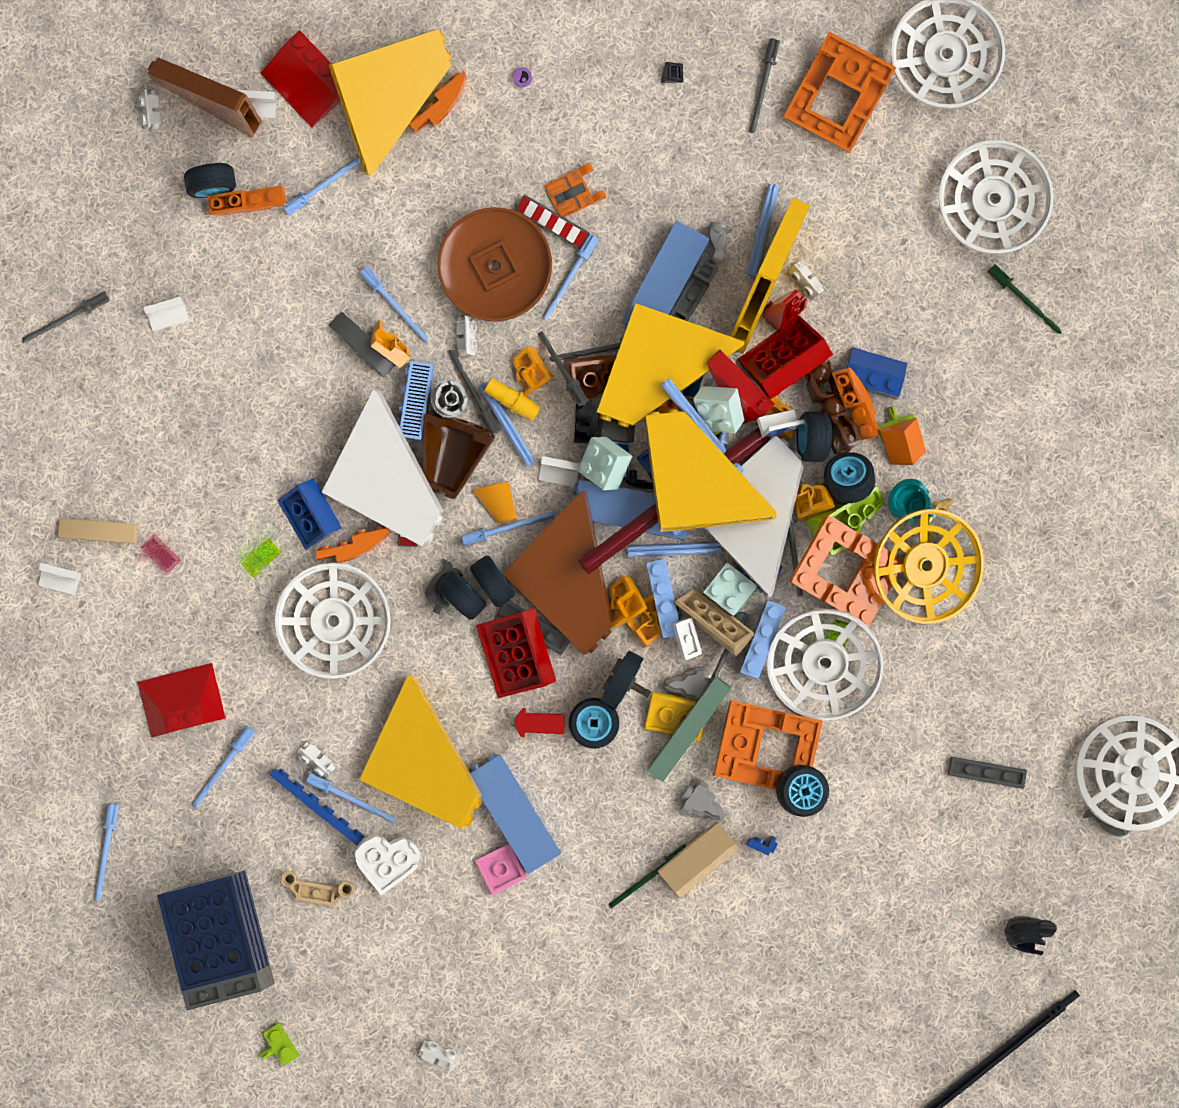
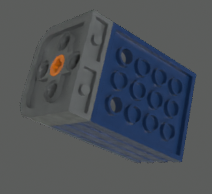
(216, 940)

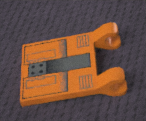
(570, 192)

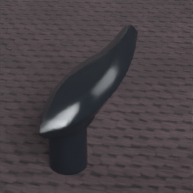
(633, 481)

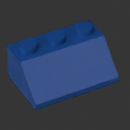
(878, 373)
(309, 513)

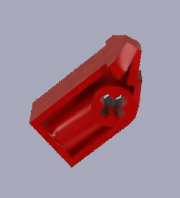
(539, 723)

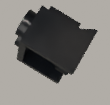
(584, 422)

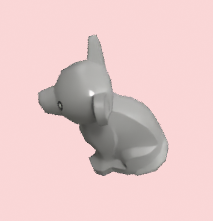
(717, 237)

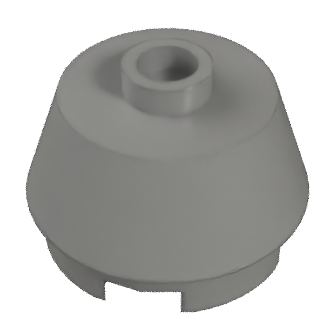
(448, 398)

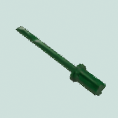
(1001, 277)
(643, 881)

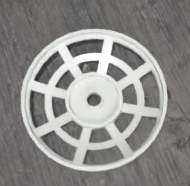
(953, 42)
(1004, 189)
(320, 616)
(825, 674)
(1122, 774)

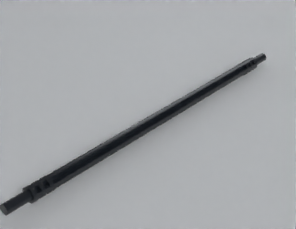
(1010, 1046)

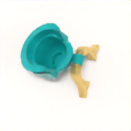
(912, 496)

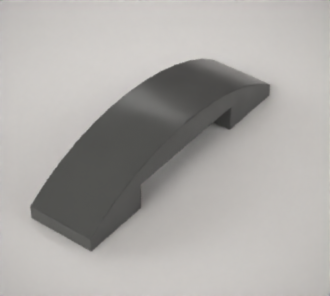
(694, 290)
(361, 343)

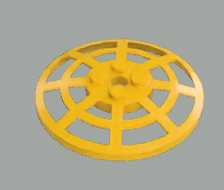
(938, 566)

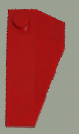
(784, 309)
(729, 375)

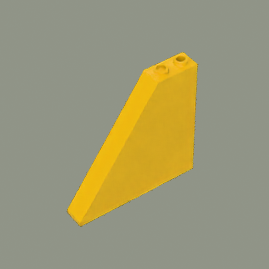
(387, 89)
(769, 271)
(657, 350)
(695, 480)
(420, 762)

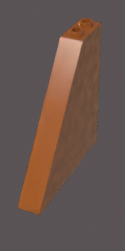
(207, 94)
(558, 585)

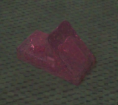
(161, 554)

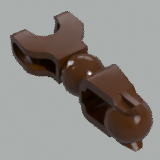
(833, 406)

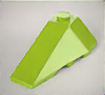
(852, 515)

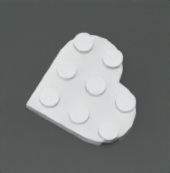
(386, 861)

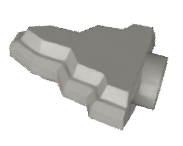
(690, 684)
(701, 802)

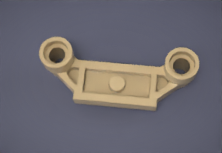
(316, 892)

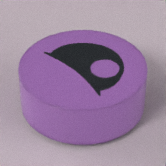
(522, 77)

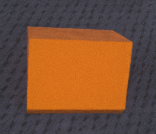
(903, 442)

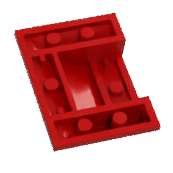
(181, 700)

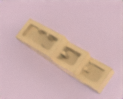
(97, 531)

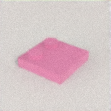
(501, 869)

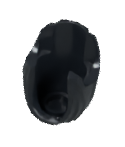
(1026, 931)

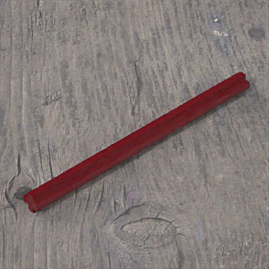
(649, 517)

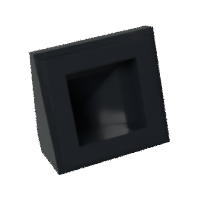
(670, 73)

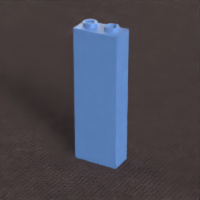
(670, 270)
(619, 506)
(514, 813)

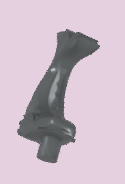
(432, 594)
(1108, 828)

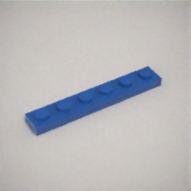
(312, 802)

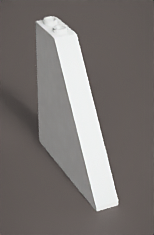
(383, 477)
(760, 545)

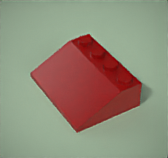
(303, 78)
(785, 357)
(516, 653)

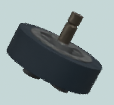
(623, 680)

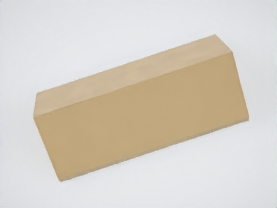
(714, 621)
(698, 859)

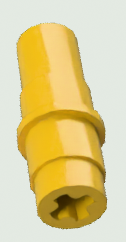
(511, 399)

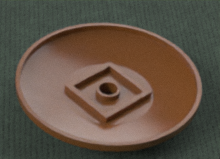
(490, 237)

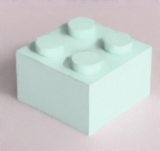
(719, 408)
(604, 463)
(730, 589)

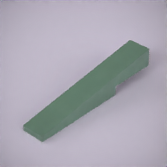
(688, 729)

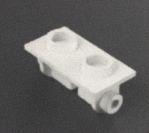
(149, 102)
(810, 287)
(467, 345)
(309, 756)
(431, 1051)

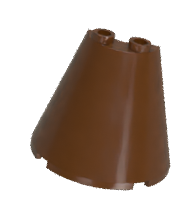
(452, 452)

